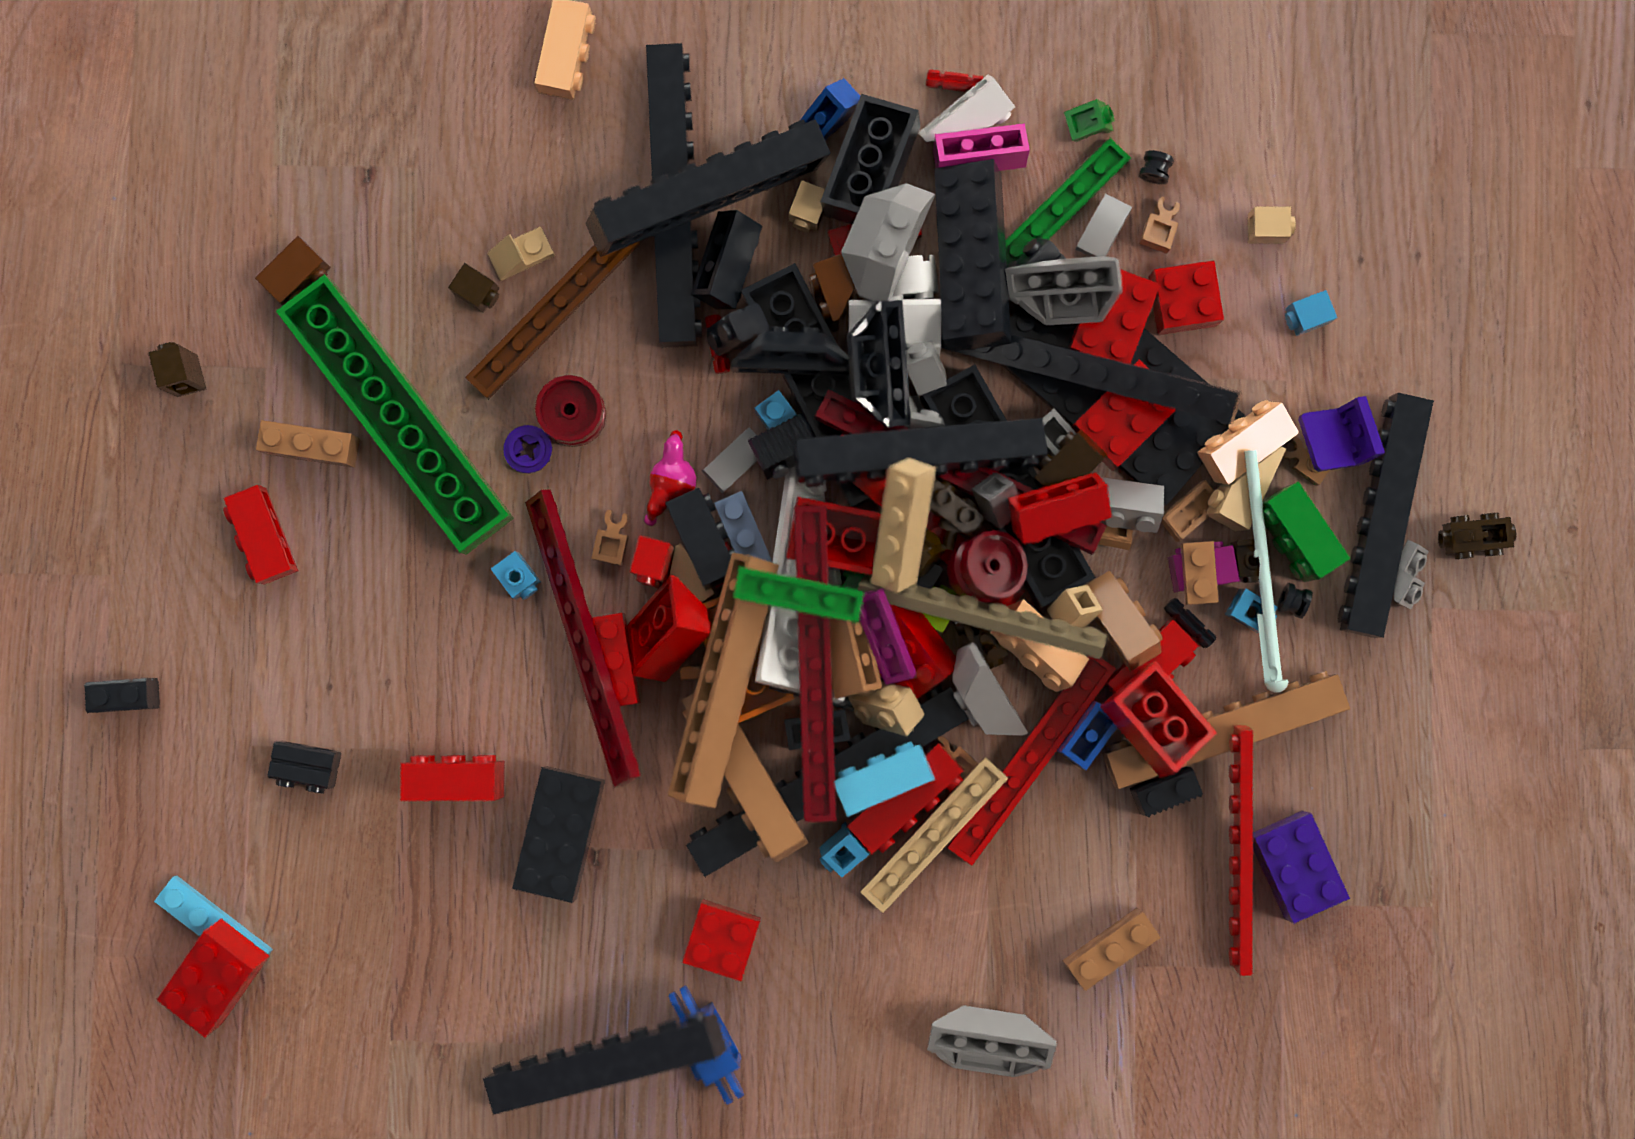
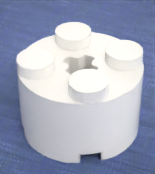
(917, 279)

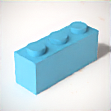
(883, 778)

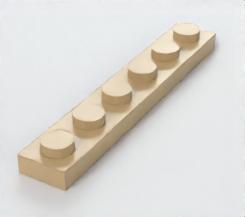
(934, 834)

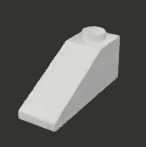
(976, 109)

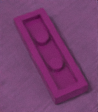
(885, 638)

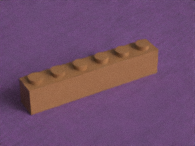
(759, 798)

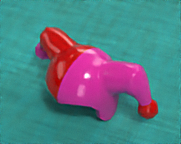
(669, 478)

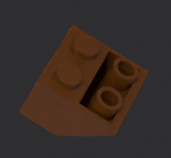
(834, 287)

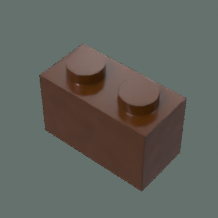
(292, 271)

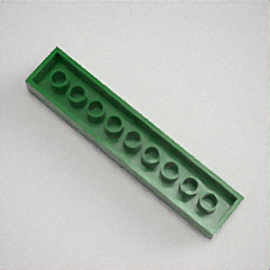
(395, 415)

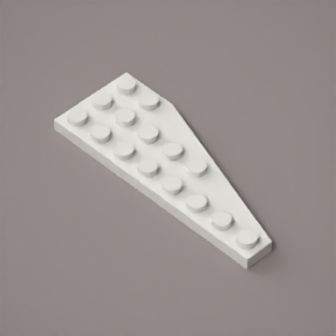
(779, 644)

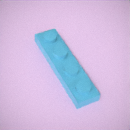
(197, 911)

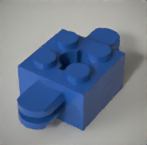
(725, 1064)

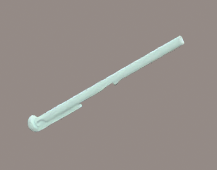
(1266, 620)

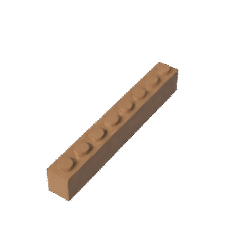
(720, 690)
(1264, 715)

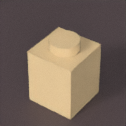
(806, 208)
(1270, 225)
(1076, 606)

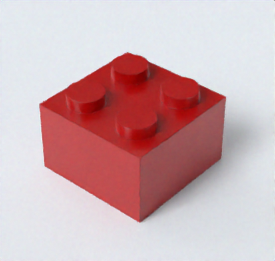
(1187, 298)
(721, 940)

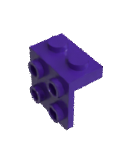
(1341, 436)

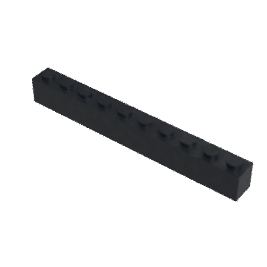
(669, 153)
(733, 838)

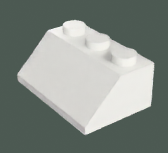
(921, 319)

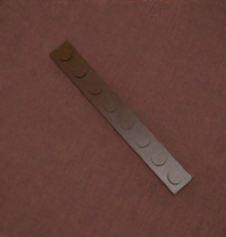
(545, 319)

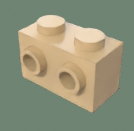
(888, 708)

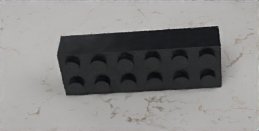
(972, 255)

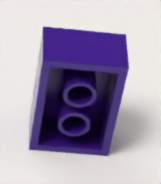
(1298, 867)

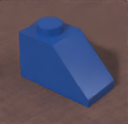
(833, 107)

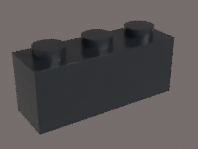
(726, 260)
(702, 536)

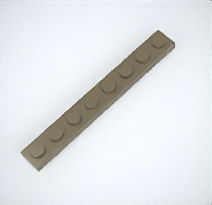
(995, 618)

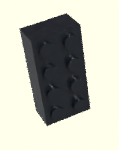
(870, 156)
(558, 834)

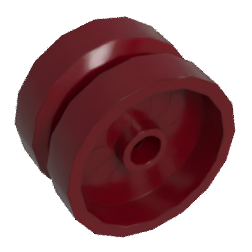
(579, 395)
(987, 566)

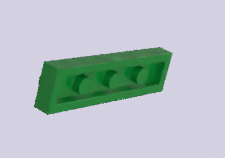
(798, 594)

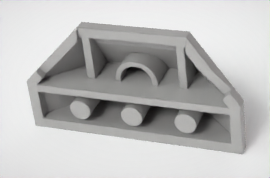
(884, 239)
(1066, 289)
(983, 695)
(991, 1042)

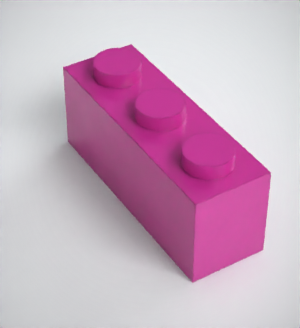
(1004, 144)

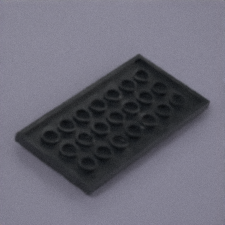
(1171, 451)

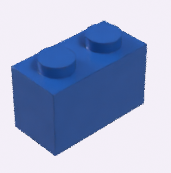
(1088, 736)

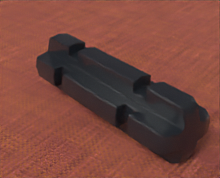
(1190, 623)

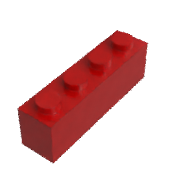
(885, 819)

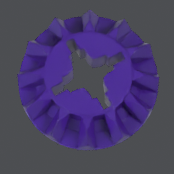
(514, 445)

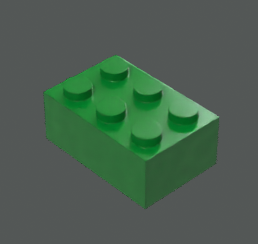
(1302, 534)

